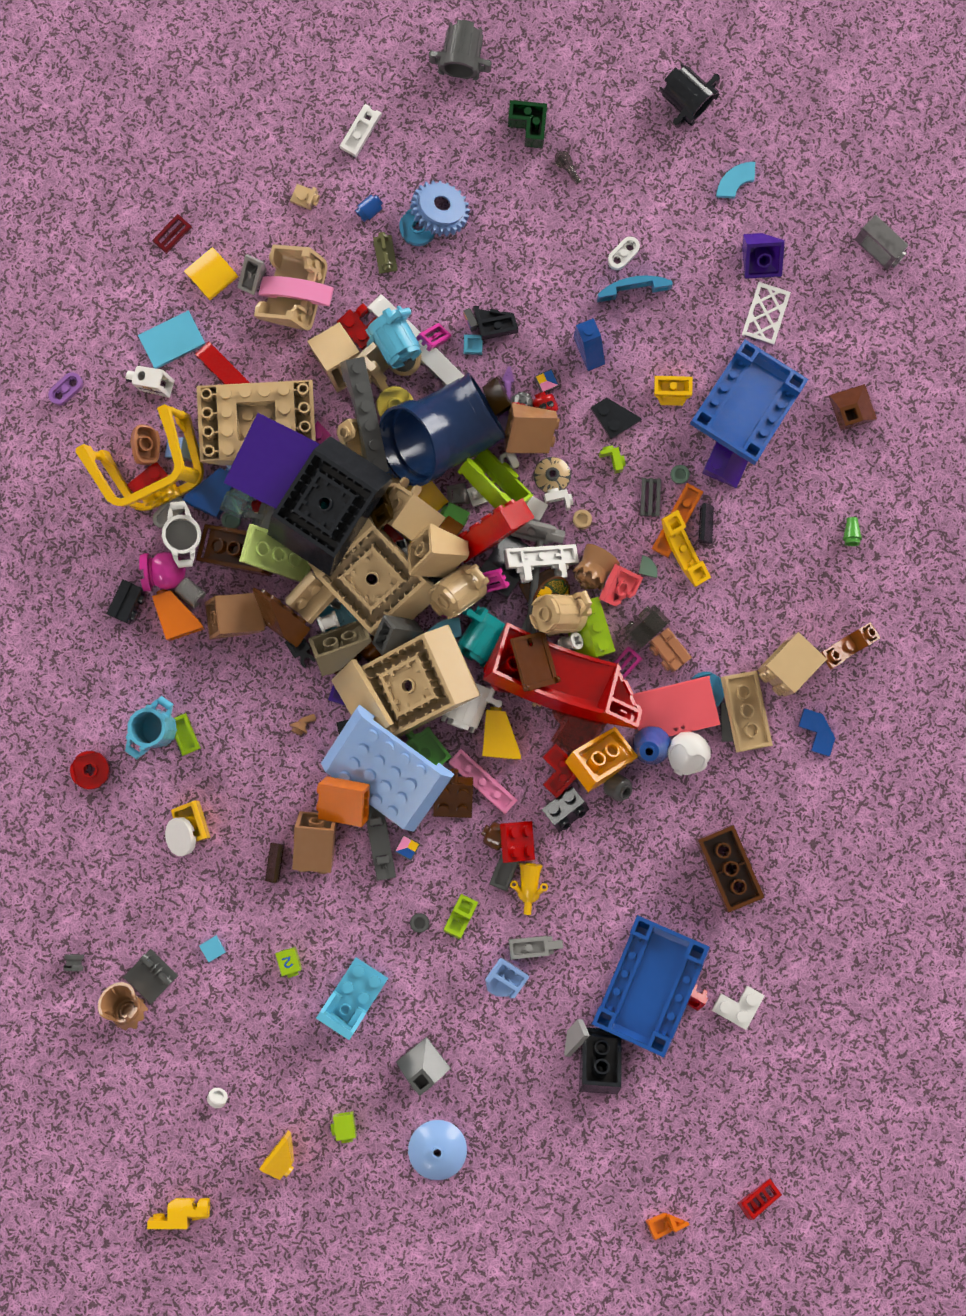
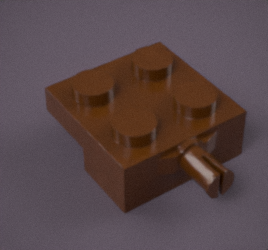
(455, 798)

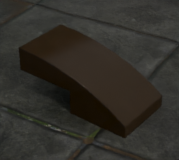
(496, 396)
(383, 512)

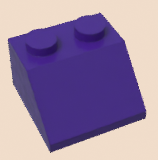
(725, 465)

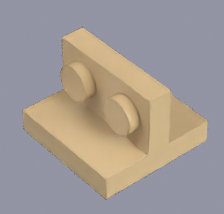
(375, 365)
(310, 597)

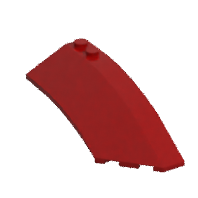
(586, 689)

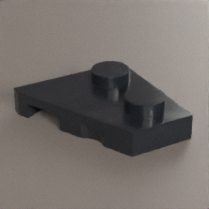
(494, 323)
(614, 417)

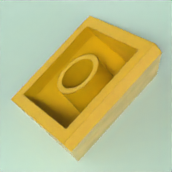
(193, 812)

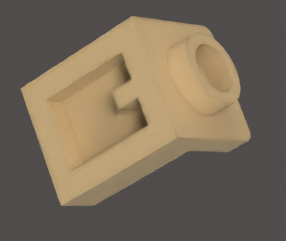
(305, 197)

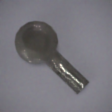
(564, 161)

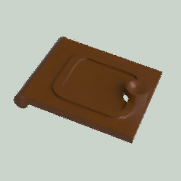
(534, 661)

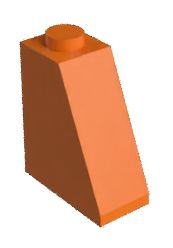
(175, 616)

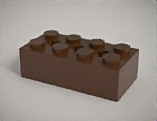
(723, 880)

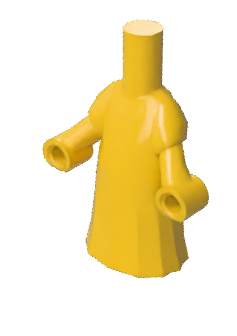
(529, 885)

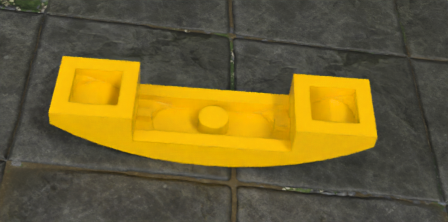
(683, 549)

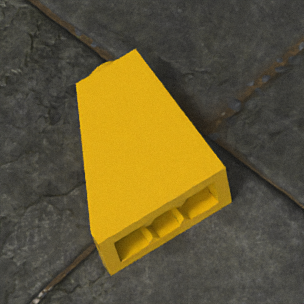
(498, 736)

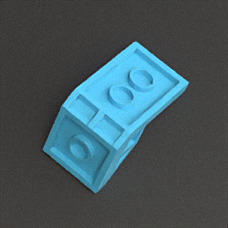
(352, 998)

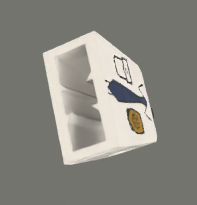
(149, 380)

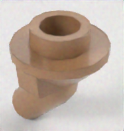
(300, 727)

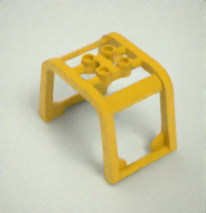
(162, 490)

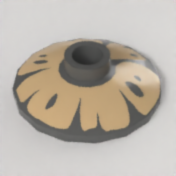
(545, 481)

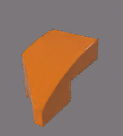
(663, 1224)

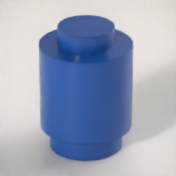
(369, 207)

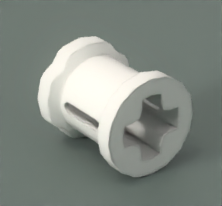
(328, 621)
(574, 641)

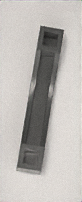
(358, 384)

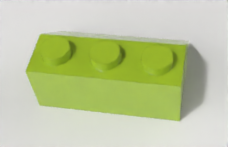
(596, 634)

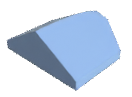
(505, 979)

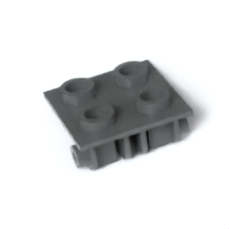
(150, 976)

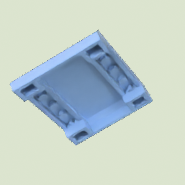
(399, 777)

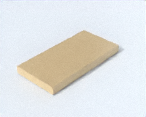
(357, 690)
(746, 711)

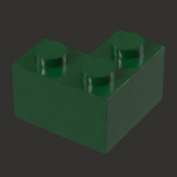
(529, 117)

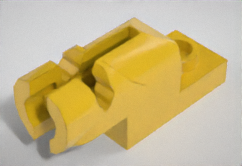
(179, 1214)

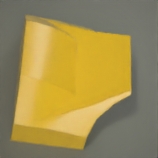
(673, 389)

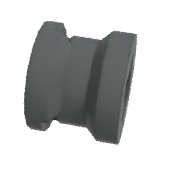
(73, 962)

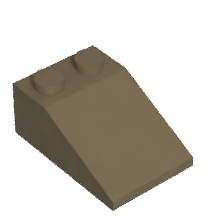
(338, 646)

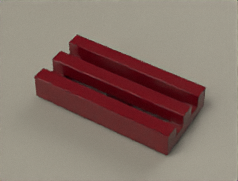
(162, 245)

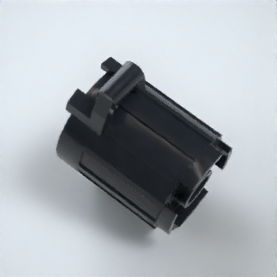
(689, 94)

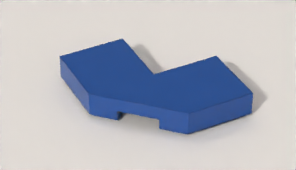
(824, 736)

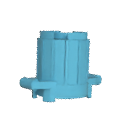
(394, 337)
(150, 728)

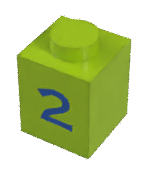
(289, 962)

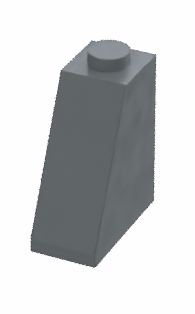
(394, 632)

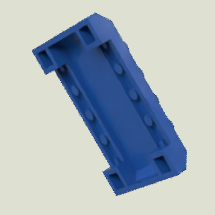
(749, 402)
(651, 986)

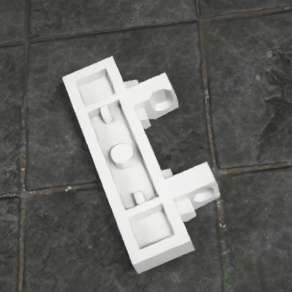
(527, 558)

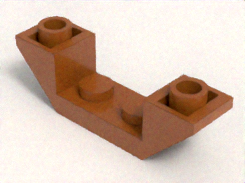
(850, 645)

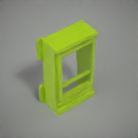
(500, 473)

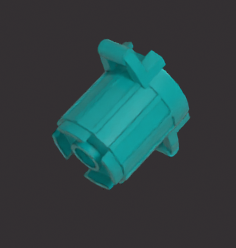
(480, 636)

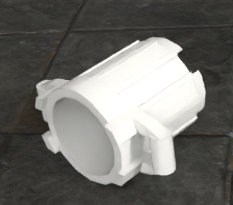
(181, 534)
(471, 712)

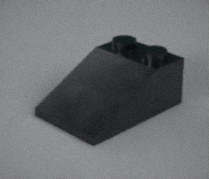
(497, 561)
(601, 1063)

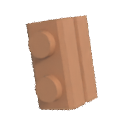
(669, 650)

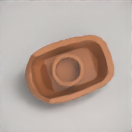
(145, 444)

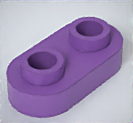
(63, 386)

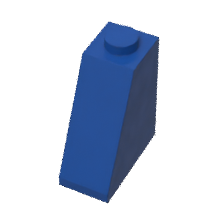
(589, 344)
(209, 494)

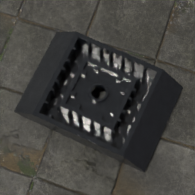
(353, 492)

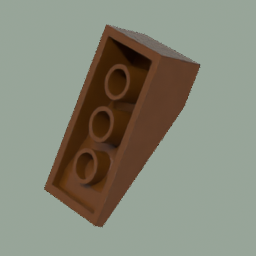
(225, 549)

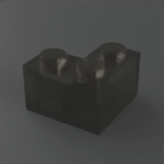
(648, 625)

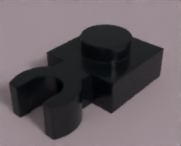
(301, 651)

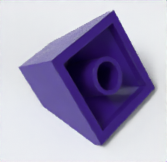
(762, 255)

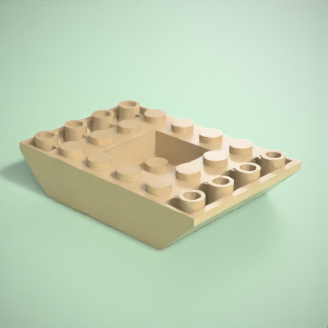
(230, 409)
(395, 589)
(437, 678)

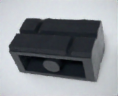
(126, 602)

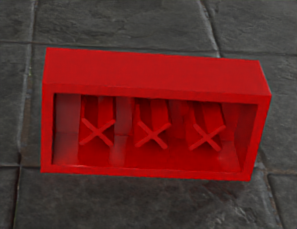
(496, 527)

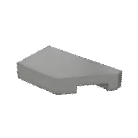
(575, 1037)

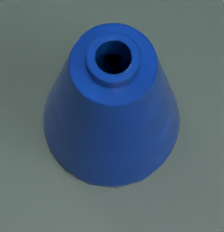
(651, 738)

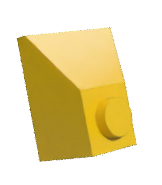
(280, 1159)

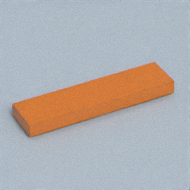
(685, 505)

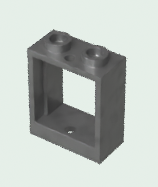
(882, 243)

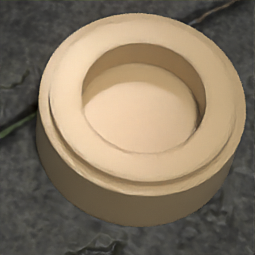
(582, 519)

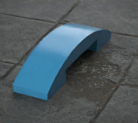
(657, 284)

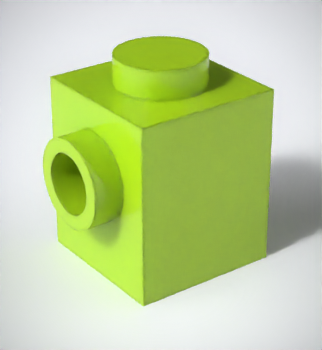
(344, 1127)

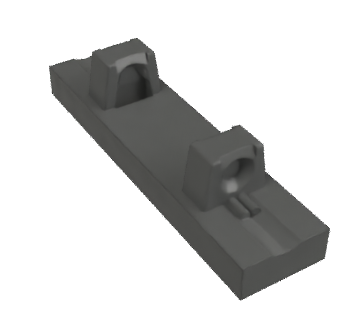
(380, 845)

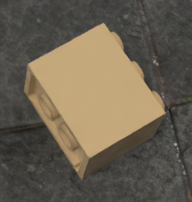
(791, 665)

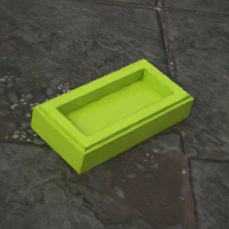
(185, 735)

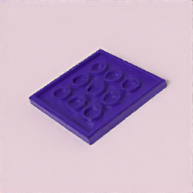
(269, 460)

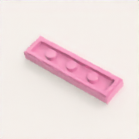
(483, 781)

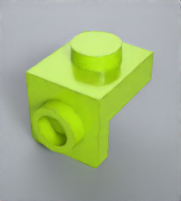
(617, 460)

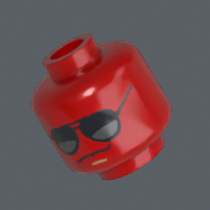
(545, 401)

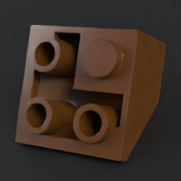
(852, 407)

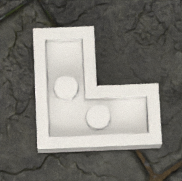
(741, 1012)

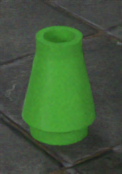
(852, 533)

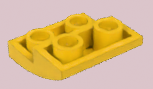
(211, 273)

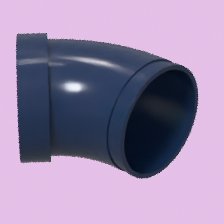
(439, 431)

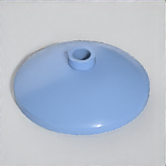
(441, 1136)

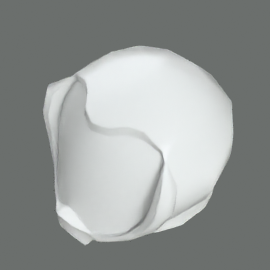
(688, 753)

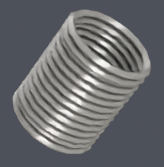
(189, 592)

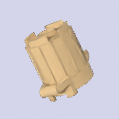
(458, 591)
(561, 613)

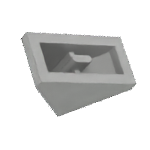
(251, 274)

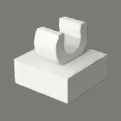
(475, 497)

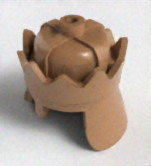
(594, 567)
(121, 1006)

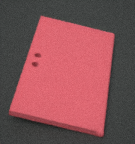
(679, 707)

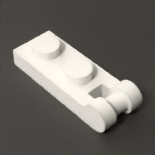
(360, 130)

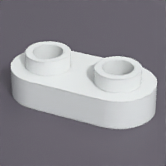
(623, 254)

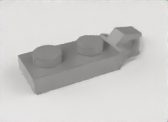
(540, 531)
(533, 947)

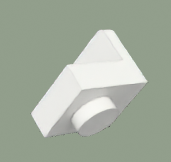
(555, 495)

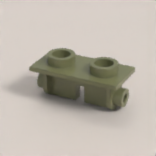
(385, 253)

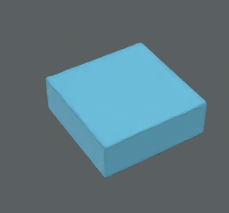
(473, 344)
(212, 948)

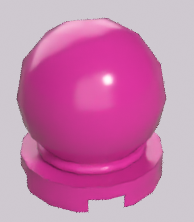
(160, 571)

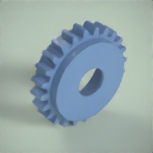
(439, 220)

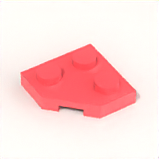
(620, 585)

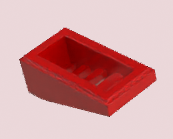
(751, 1215)

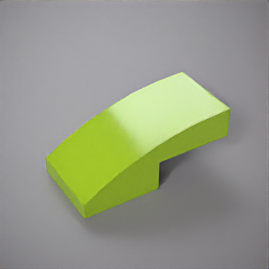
(460, 916)

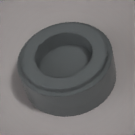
(419, 922)

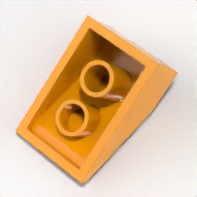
(601, 759)

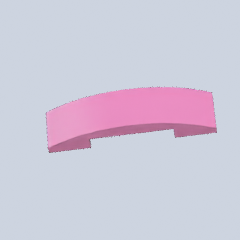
(296, 289)

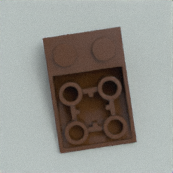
(281, 618)

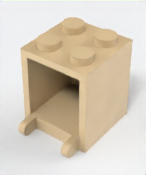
(410, 512)

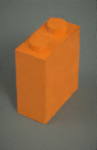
(343, 801)

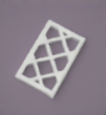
(751, 318)

